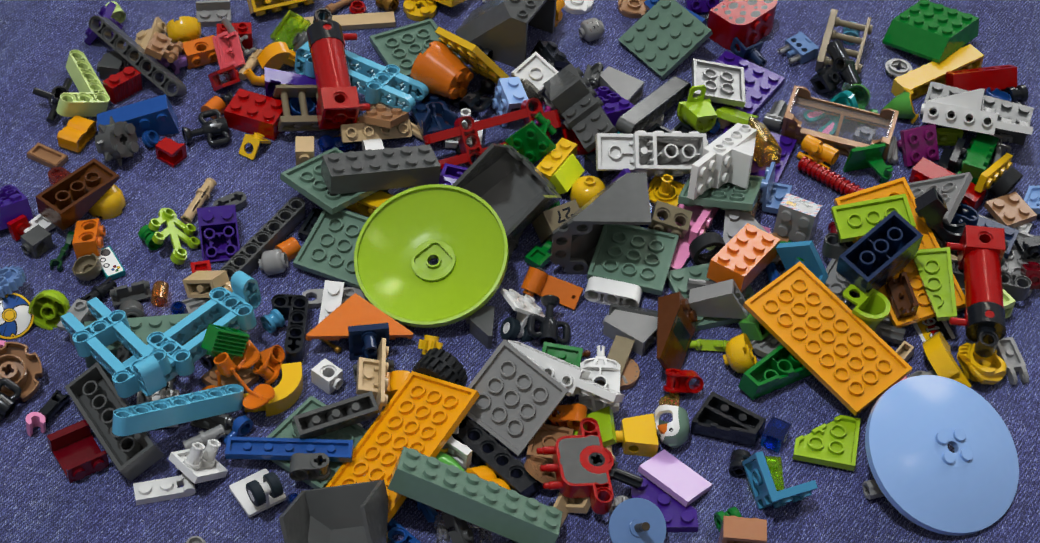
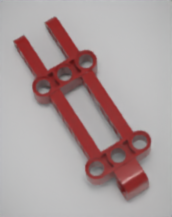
(472, 128)

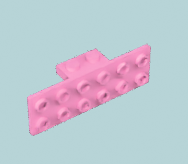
(700, 221)

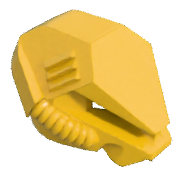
(981, 369)

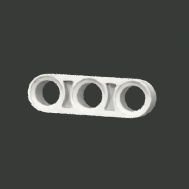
(611, 291)

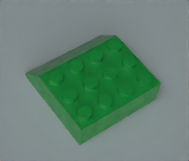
(931, 30)

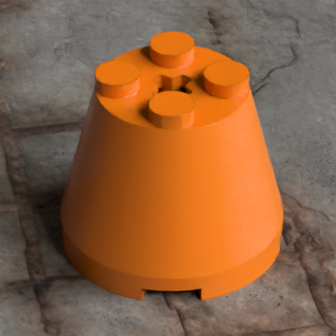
(442, 71)

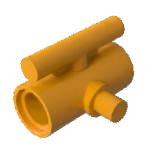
(818, 151)

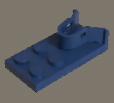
(433, 115)
(972, 218)

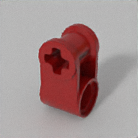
(678, 381)

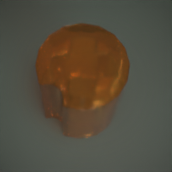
(159, 293)

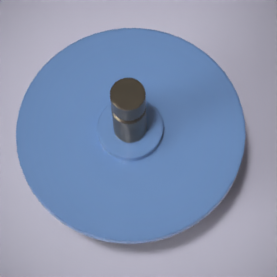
(637, 522)

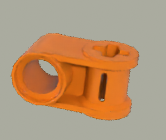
(269, 363)
(569, 415)

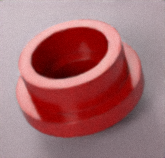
(357, 7)

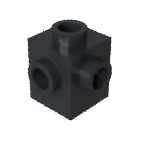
(825, 80)

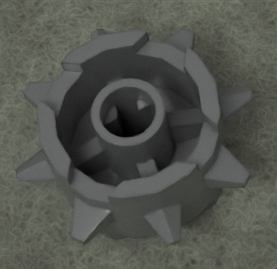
(116, 140)

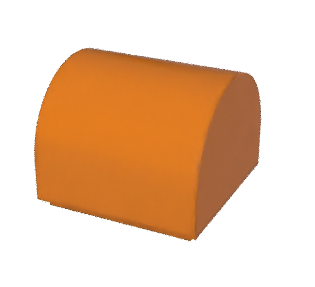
(214, 103)
(290, 247)

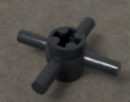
(53, 97)

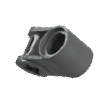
(307, 466)

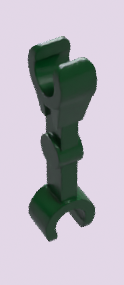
(63, 252)

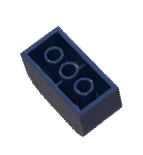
(880, 253)

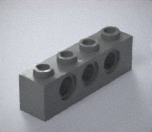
(335, 416)

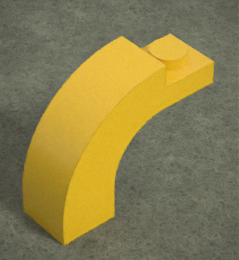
(941, 359)
(286, 392)

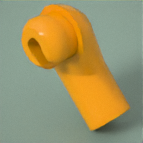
(254, 80)

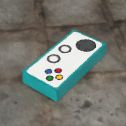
(110, 264)

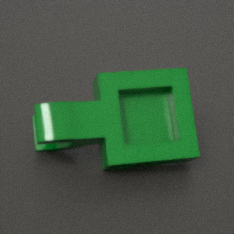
(539, 256)

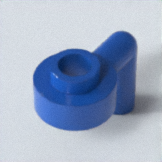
(241, 427)

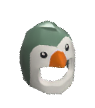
(674, 432)

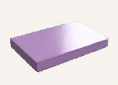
(674, 478)

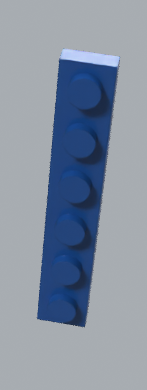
(283, 448)

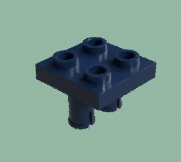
(366, 339)

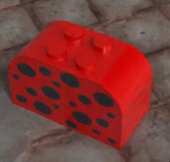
(741, 19)

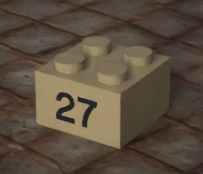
(552, 219)

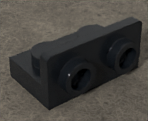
(1028, 247)

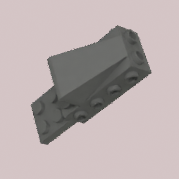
(578, 105)

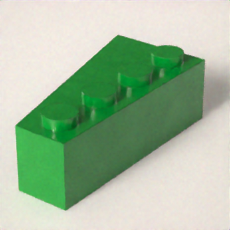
(979, 155)
(772, 373)

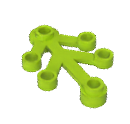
(168, 217)

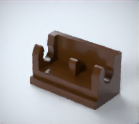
(901, 296)

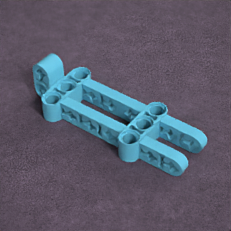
(374, 83)
(234, 308)
(142, 375)

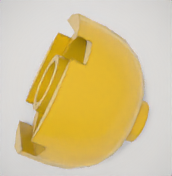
(184, 29)
(585, 189)
(110, 204)
(739, 353)

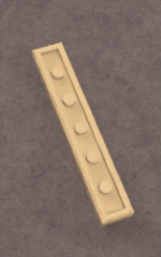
(363, 20)

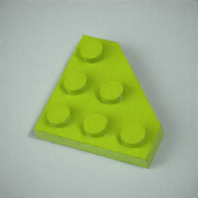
(830, 444)

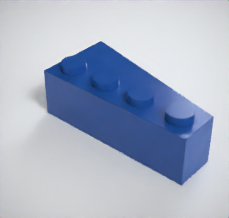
(145, 115)

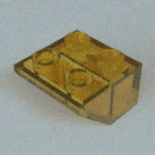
(766, 147)

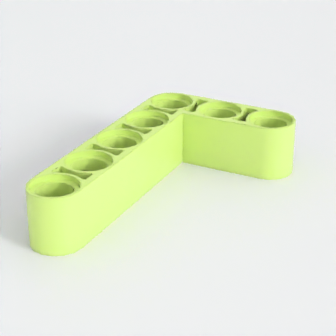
(91, 96)

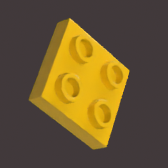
(665, 189)

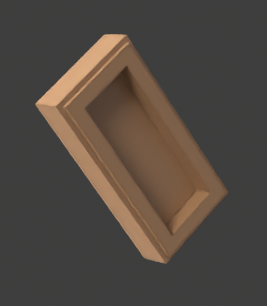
(47, 156)

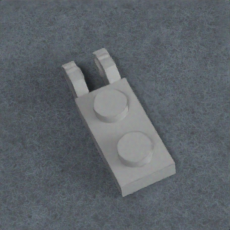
(1012, 357)

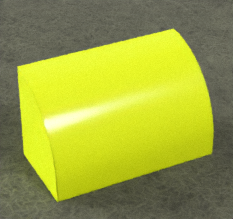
(567, 174)

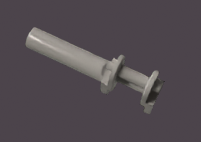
(230, 28)
(1000, 146)

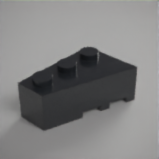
(727, 421)

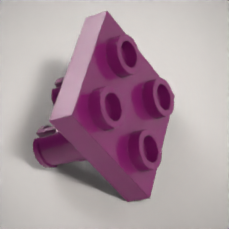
(919, 143)

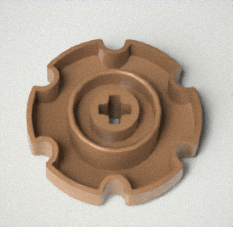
(25, 369)

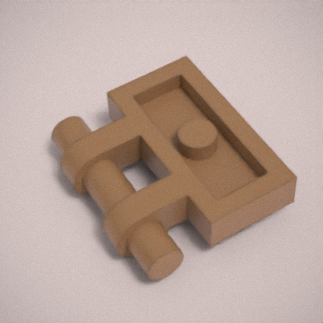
(161, 46)

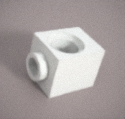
(327, 376)

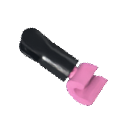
(46, 413)

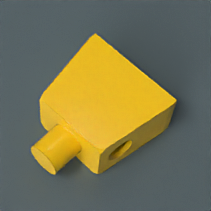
(638, 436)

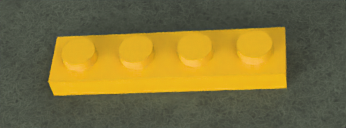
(994, 172)

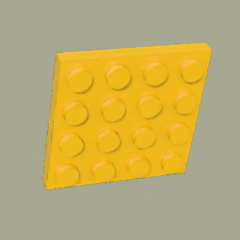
(472, 55)

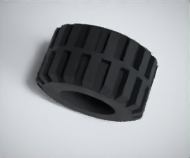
(442, 366)

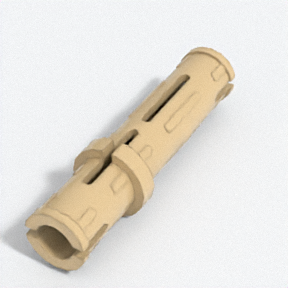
(207, 187)

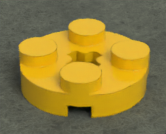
(427, 9)

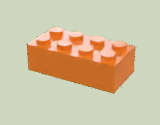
(743, 256)

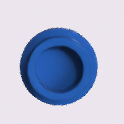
(150, 138)

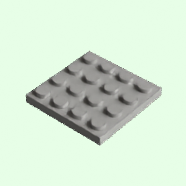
(950, 187)
(514, 397)

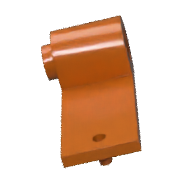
(542, 284)

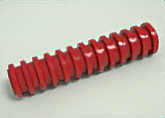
(827, 176)

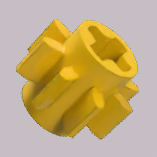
(429, 343)

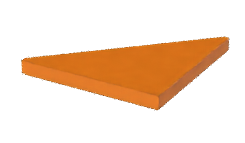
(352, 313)

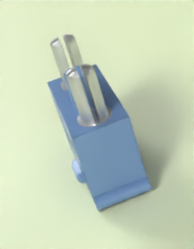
(800, 48)

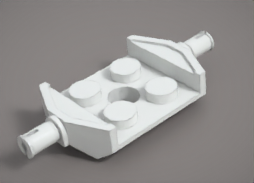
(605, 370)

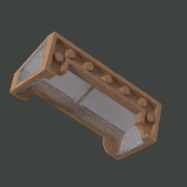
(837, 123)

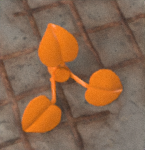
(226, 367)

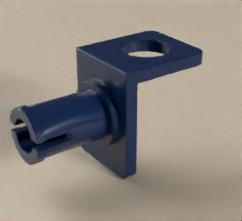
(750, 52)

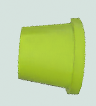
(697, 111)
(870, 306)

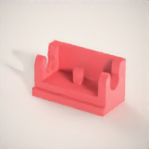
(228, 49)

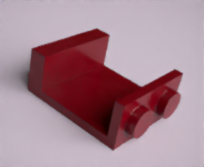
(77, 451)

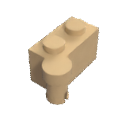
(202, 282)

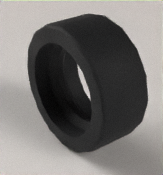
(1006, 182)
(702, 242)

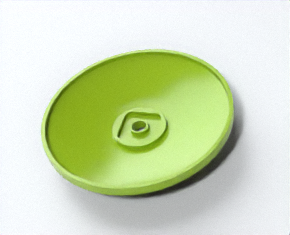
(426, 225)

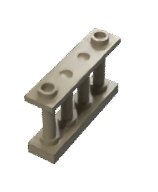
(831, 34)
(297, 123)

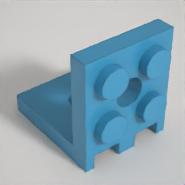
(806, 250)
(764, 487)

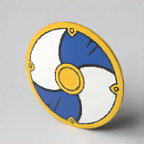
(14, 316)

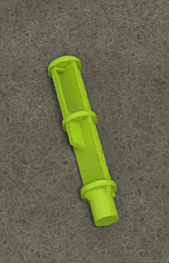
(708, 345)

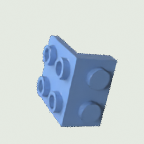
(773, 192)

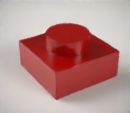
(17, 226)
(201, 266)

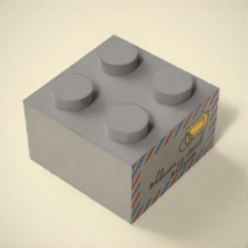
(797, 218)

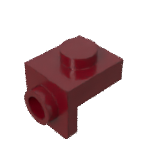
(1032, 271)

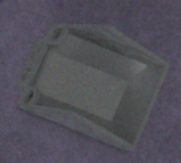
(504, 26)
(509, 186)
(618, 203)
(338, 515)

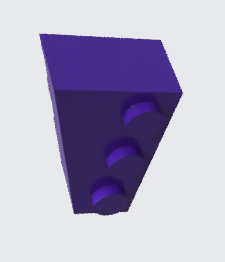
(277, 77)

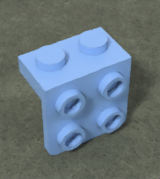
(508, 95)

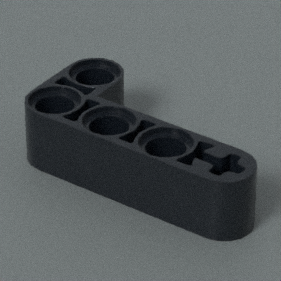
(296, 311)

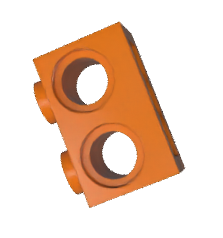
(88, 237)

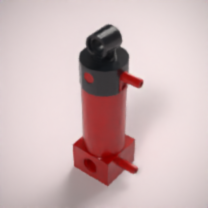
(336, 97)
(980, 258)

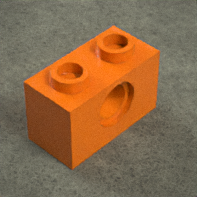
(199, 52)

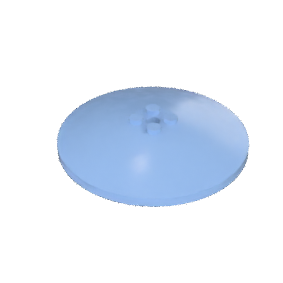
(918, 472)

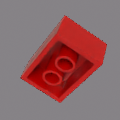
(254, 113)

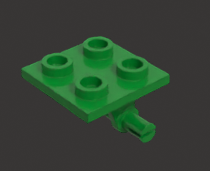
(532, 140)
(869, 157)

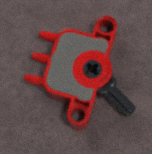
(585, 467)

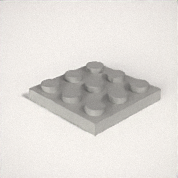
(723, 82)

